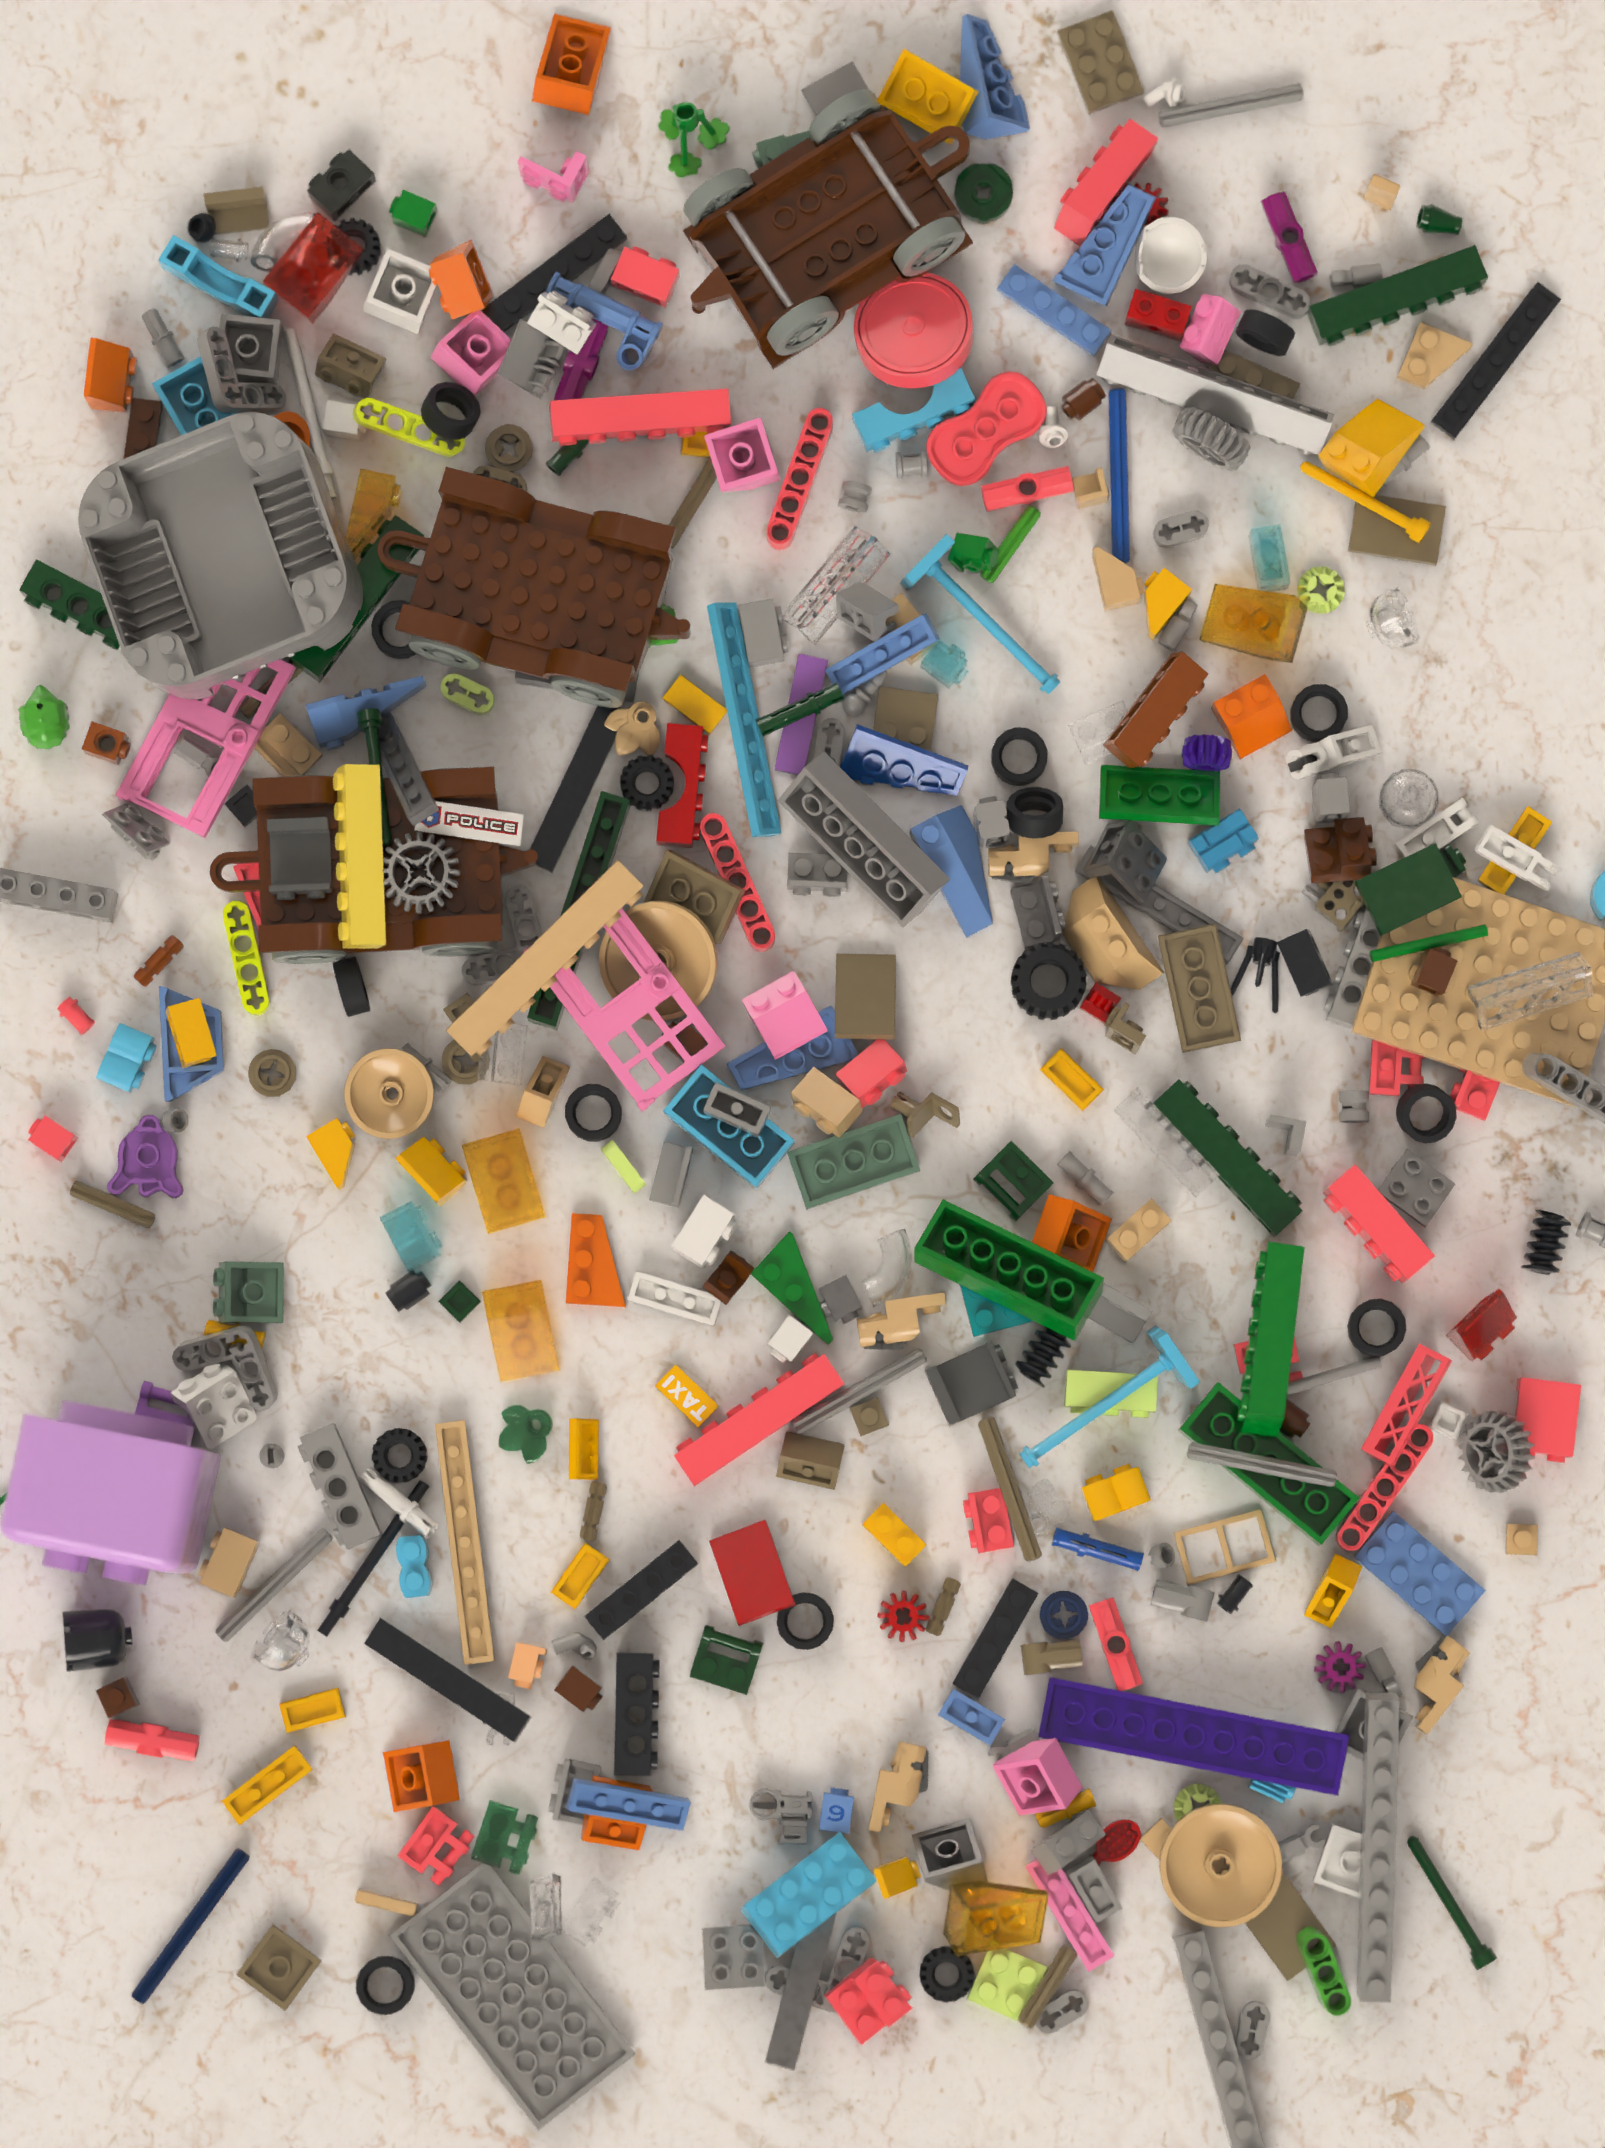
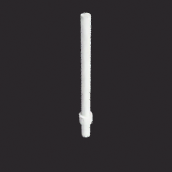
(308, 407)

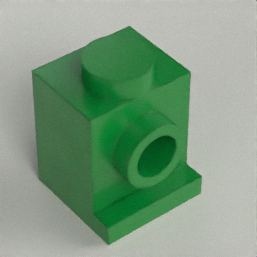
(973, 553)

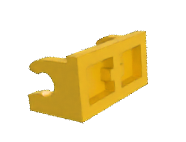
(190, 1032)

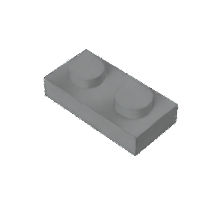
(1094, 1889)

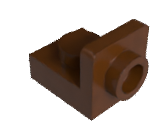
(728, 1277)

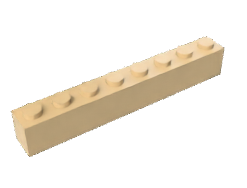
(544, 958)

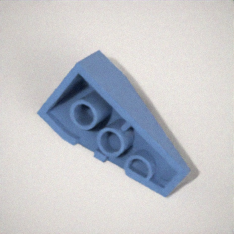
(996, 107)
(336, 717)
(954, 847)

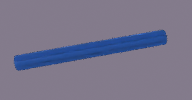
(1119, 474)

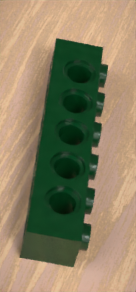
(43, 578)

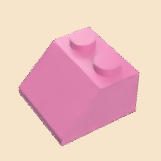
(472, 351)
(742, 456)
(784, 1015)
(1038, 1777)

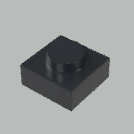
(242, 806)

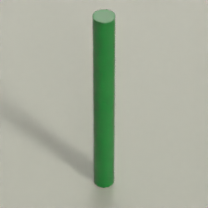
(1429, 942)

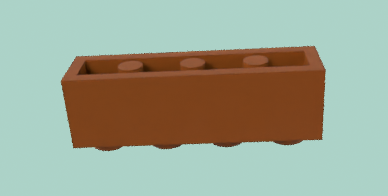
(1156, 709)

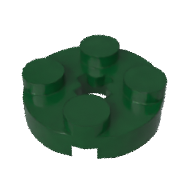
(983, 209)

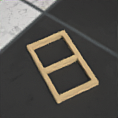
(1218, 1525)

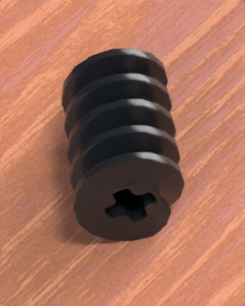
(1546, 1243)
(1042, 1355)

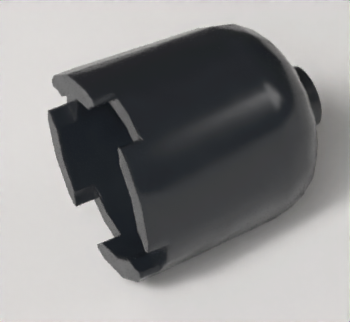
(94, 1639)

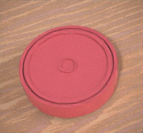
(914, 331)

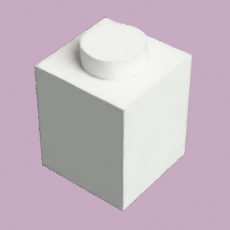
(340, 421)
(789, 1340)

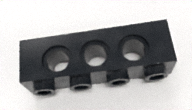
(641, 1590)
(625, 1761)

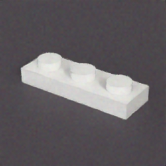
(674, 1298)

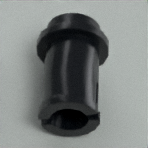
(1234, 1594)

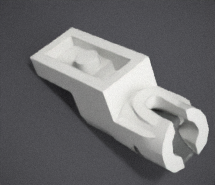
(1333, 752)

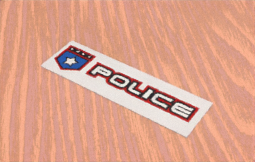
(474, 823)

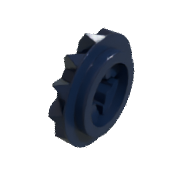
(1074, 1624)

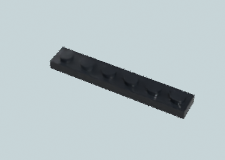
(569, 261)

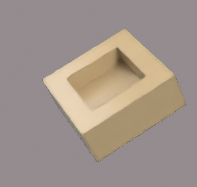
(1521, 1539)

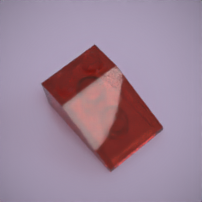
(314, 268)
(1483, 1325)

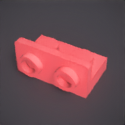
(1474, 1094)
(989, 1521)

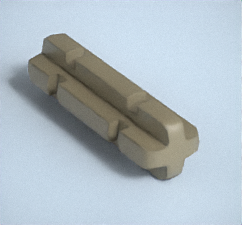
(593, 1511)
(943, 1606)

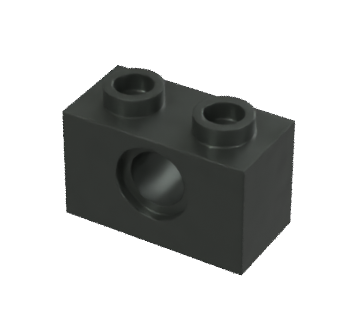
(337, 201)

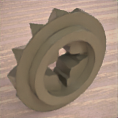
(509, 434)
(264, 1061)
(453, 1067)

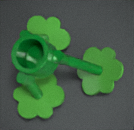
(684, 120)

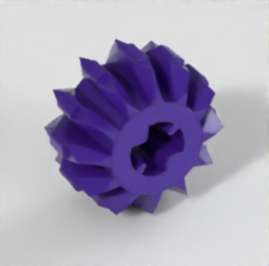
(1207, 752)

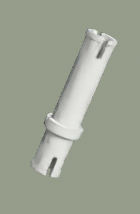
(407, 1510)

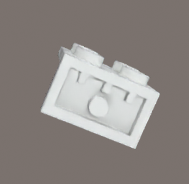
(562, 322)

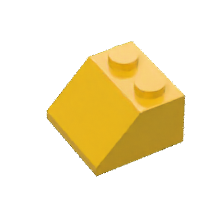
(431, 1169)

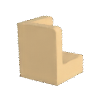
(1090, 489)

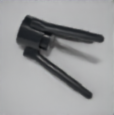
(1263, 954)

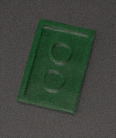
(1408, 889)

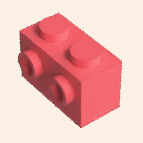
(645, 276)
(872, 1072)

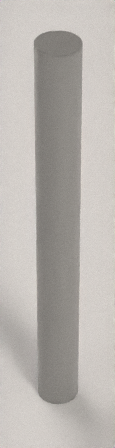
(1333, 1375)

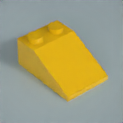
(1370, 446)

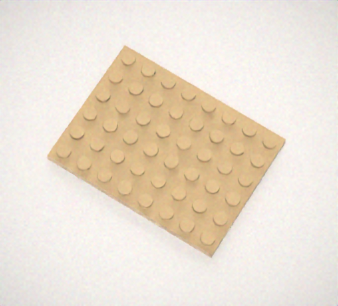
(1447, 1025)

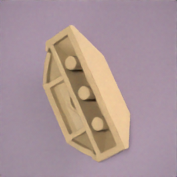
(1107, 939)

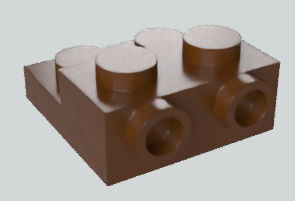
(1340, 851)

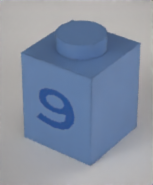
(836, 1811)

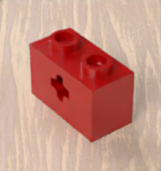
(1158, 315)

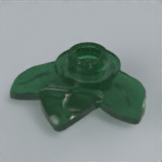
(521, 1433)

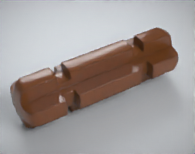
(158, 960)

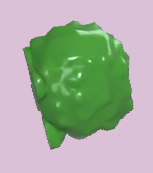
(44, 719)

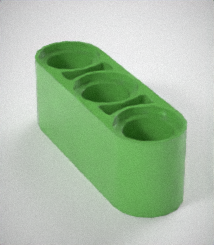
(1330, 1983)

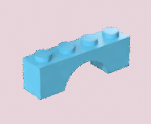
(203, 273)
(880, 426)

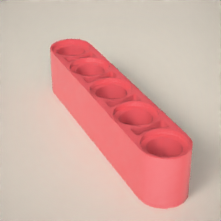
(799, 464)
(733, 868)
(1377, 1501)

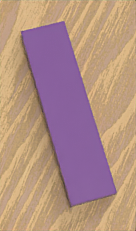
(797, 736)

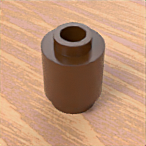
(1082, 399)
(1294, 1421)

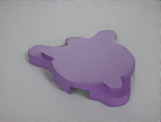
(147, 1159)

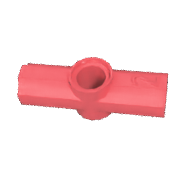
(1046, 484)
(1123, 1663)
(152, 1739)

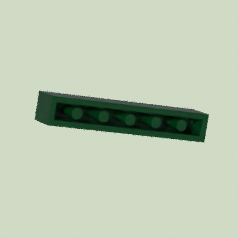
(1397, 295)
(376, 583)
(1237, 1166)

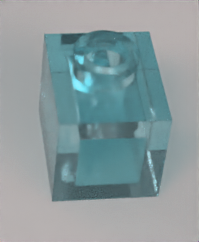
(945, 664)

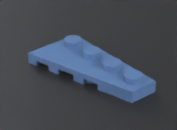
(1103, 255)
(760, 1067)

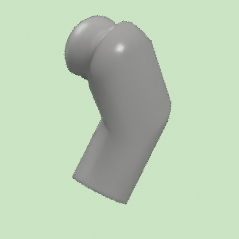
(576, 1642)

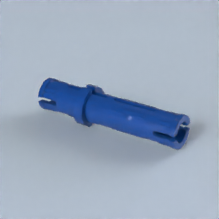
(1062, 1539)

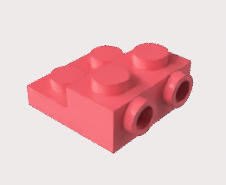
(869, 1999)

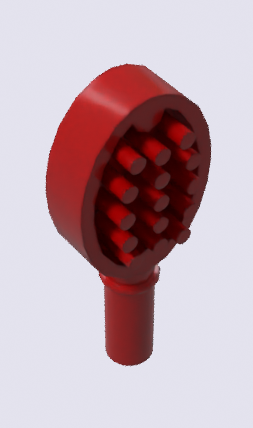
(1118, 1842)

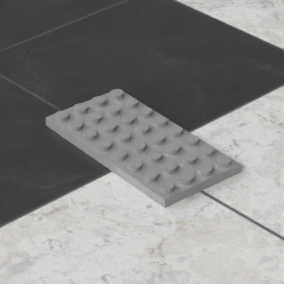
(512, 1995)

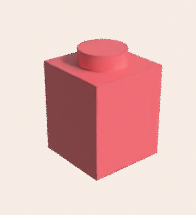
(51, 1138)

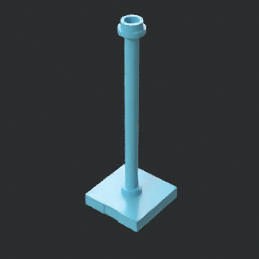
(932, 567)
(1168, 1360)

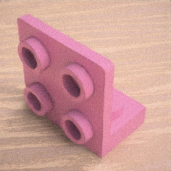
(560, 187)

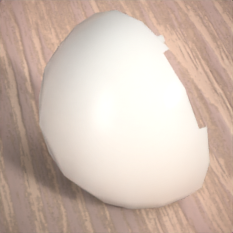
(1170, 255)

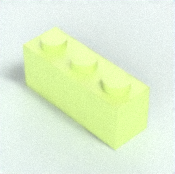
(1088, 1387)

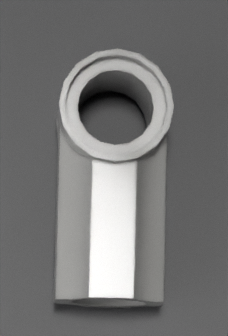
(1189, 1600)

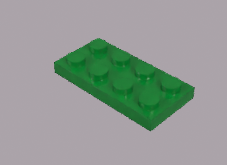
(1159, 795)

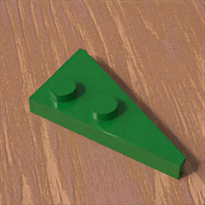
(787, 1279)

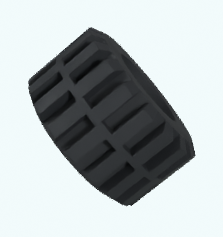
(1055, 955)

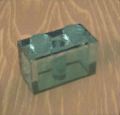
(1269, 558)
(411, 1236)

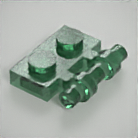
(495, 1834)

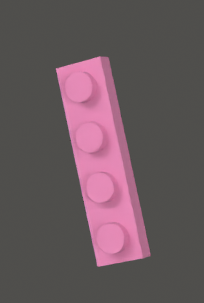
(1072, 1916)

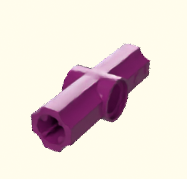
(1294, 254)
(581, 367)

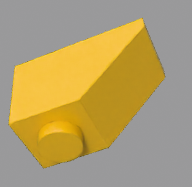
(1162, 599)
(334, 1149)
(1333, 1590)
(897, 1876)

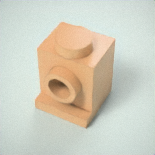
(526, 1664)

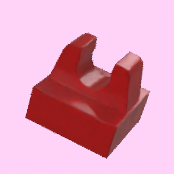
(1100, 1002)

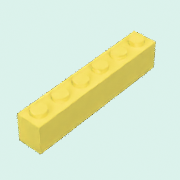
(360, 856)

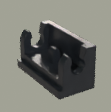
(1305, 963)

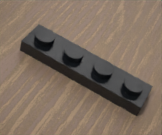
(995, 1638)

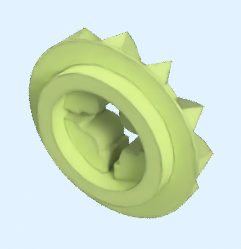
(1314, 601)
(1198, 1792)

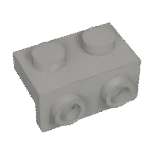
(565, 1775)

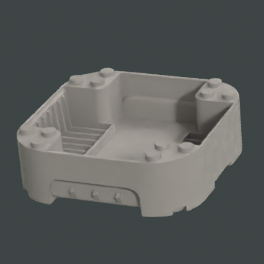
(219, 554)

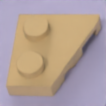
(1431, 355)

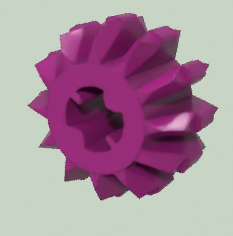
(1334, 1675)

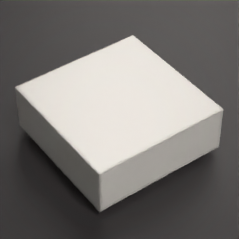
(1448, 1420)

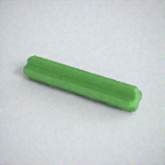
(1012, 542)

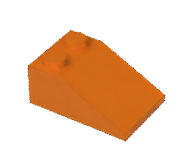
(571, 64)

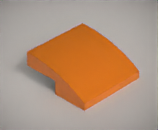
(614, 1831)

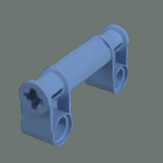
(638, 330)

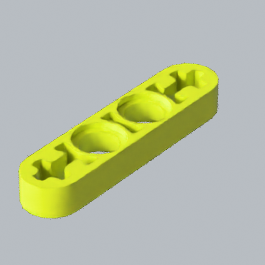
(407, 432)
(242, 959)

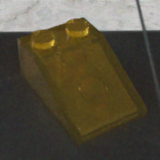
(372, 505)
(1254, 622)
(503, 1181)
(520, 1330)
(993, 1916)

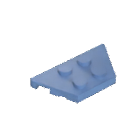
(178, 1079)

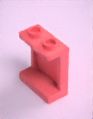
(1549, 1415)

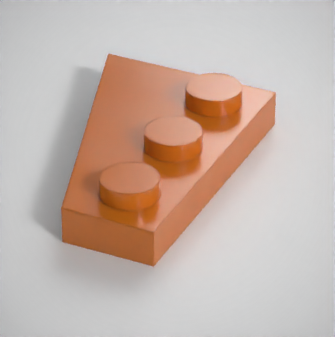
(591, 1266)

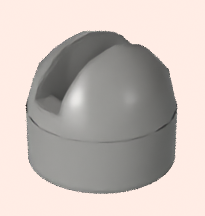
(180, 1115)
(278, 1455)
(1168, 1555)

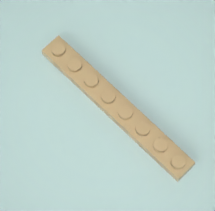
(464, 1542)

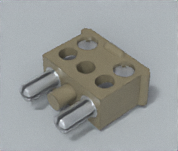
(1344, 908)

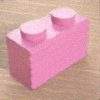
(1210, 329)

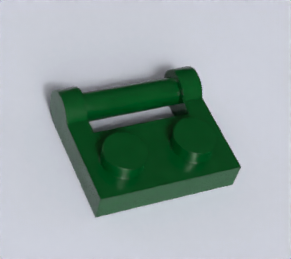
(1020, 1173)
(722, 1669)

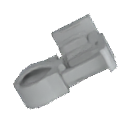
(792, 1814)

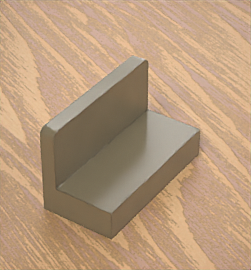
(238, 210)
(810, 1460)

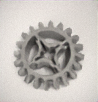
(1211, 438)
(428, 861)
(1505, 1446)

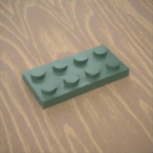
(853, 1161)

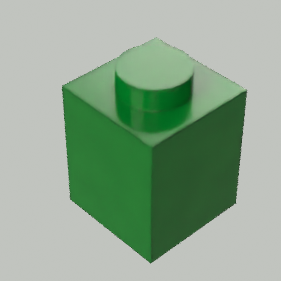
(413, 212)

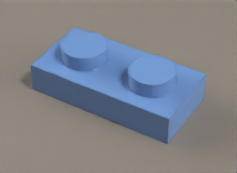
(971, 1717)

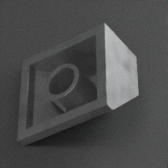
(950, 1855)

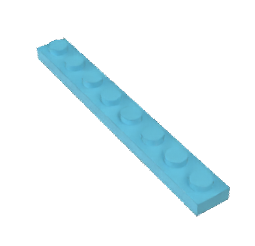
(742, 715)

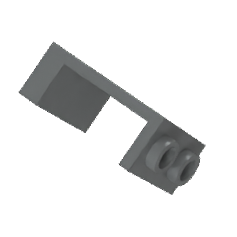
(300, 857)
(971, 1383)

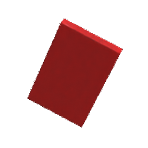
(752, 1572)

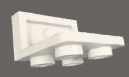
(215, 1404)

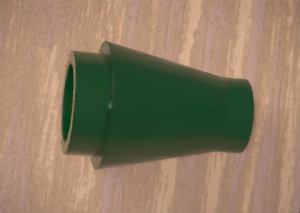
(1436, 220)

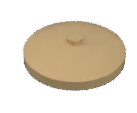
(680, 943)
(1220, 1865)

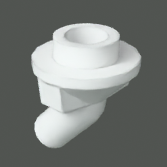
(1173, 92)
(1052, 431)

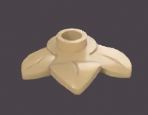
(632, 733)

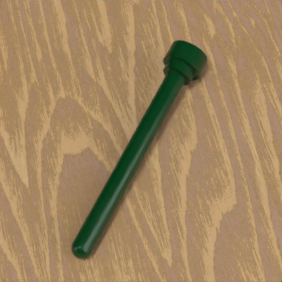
(369, 722)
(1480, 1953)

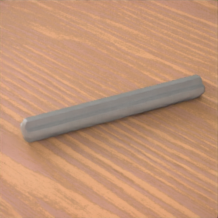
(1230, 105)
(859, 1391)
(1262, 1464)
(274, 1584)

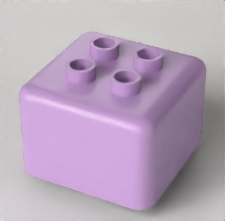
(110, 1492)

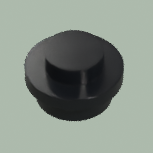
(202, 227)

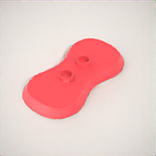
(1003, 414)

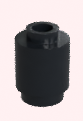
(408, 1290)

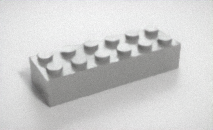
(863, 839)

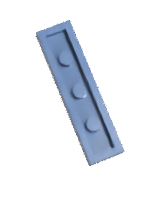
(1054, 310)
(883, 653)
(628, 1804)

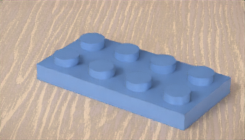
(1419, 1573)

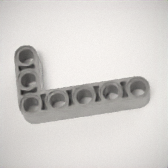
(1577, 1086)

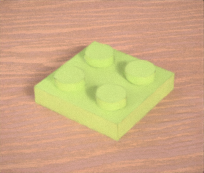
(1006, 1982)

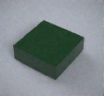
(459, 1301)

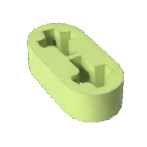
(471, 688)
(623, 1166)

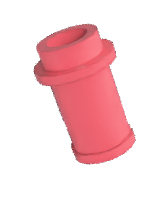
(75, 1015)

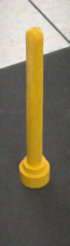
(1414, 527)

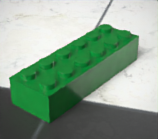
(1008, 1270)
(1270, 1339)
(1306, 1505)

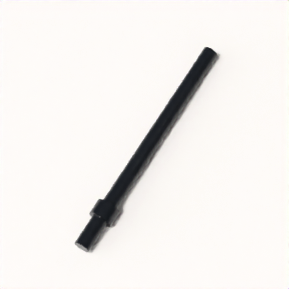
(339, 1607)

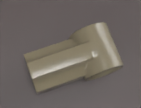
(1045, 1657)

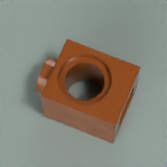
(94, 737)

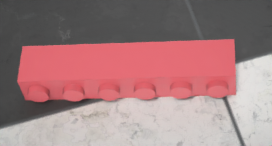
(639, 416)
(758, 1419)

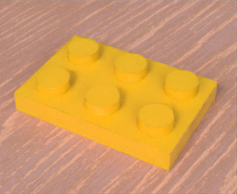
(926, 94)

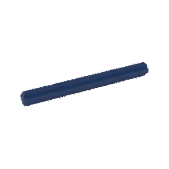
(190, 1926)

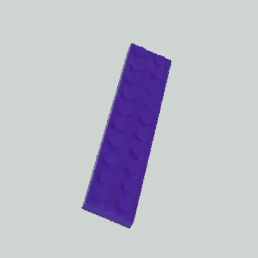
(1194, 1736)

